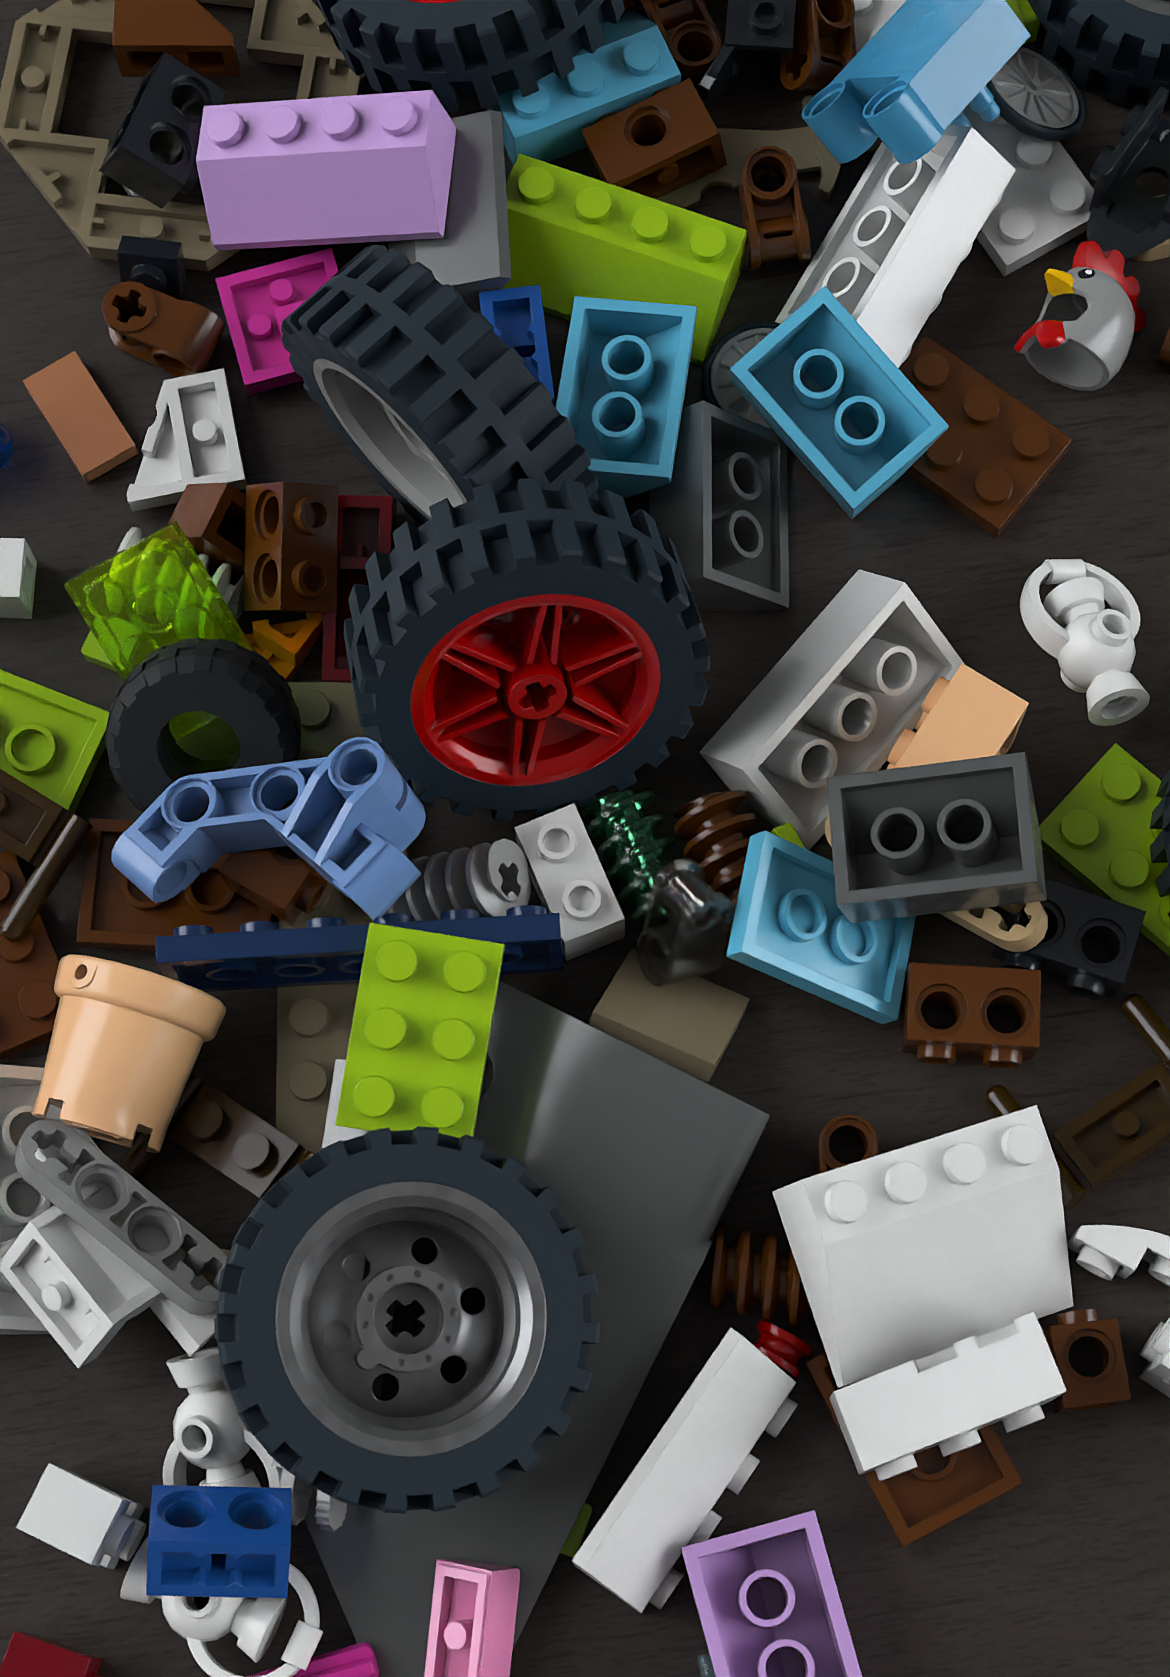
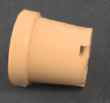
(122, 1048)

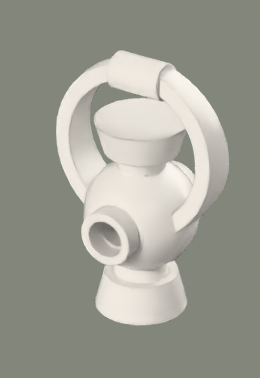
(1089, 641)
(210, 1429)
(248, 1619)

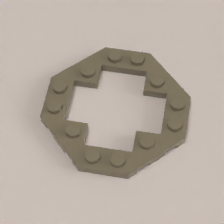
(69, 165)

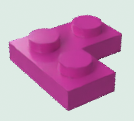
(257, 305)

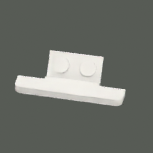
(86, 1289)

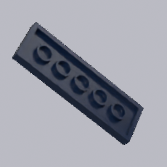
(334, 951)

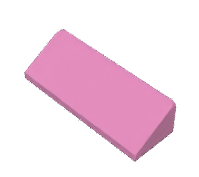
(472, 1619)

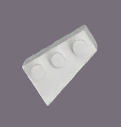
(948, 1398)

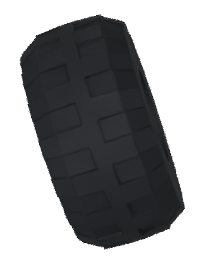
(197, 677)

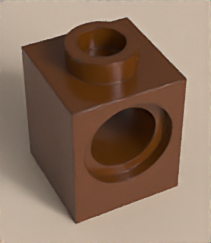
(1111, 1384)

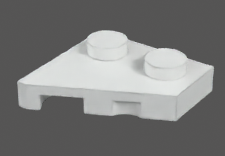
(189, 441)

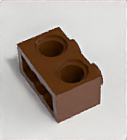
(290, 547)
(969, 995)

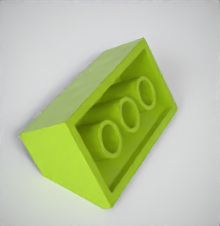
(617, 245)

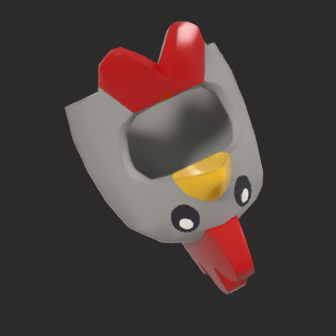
(1085, 321)

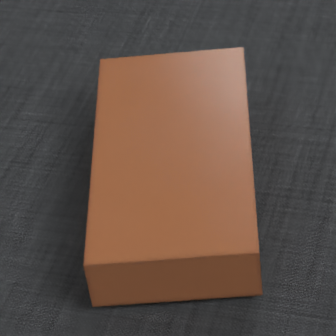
(80, 417)

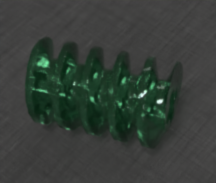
(628, 848)

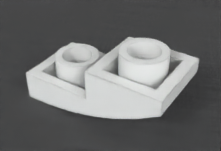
(1119, 1249)

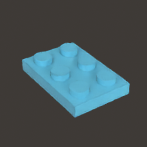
(797, 933)

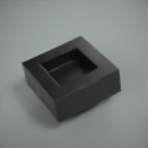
(153, 263)

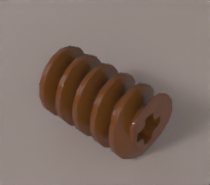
(716, 839)
(755, 1276)

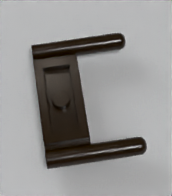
(42, 836)
(1118, 1128)
(223, 1138)

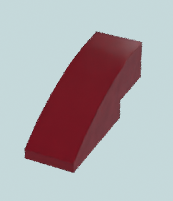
(363, 528)

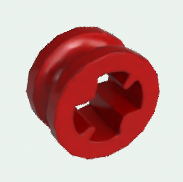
(781, 1347)

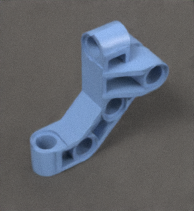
(346, 823)

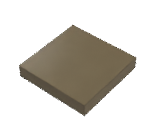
(676, 1023)

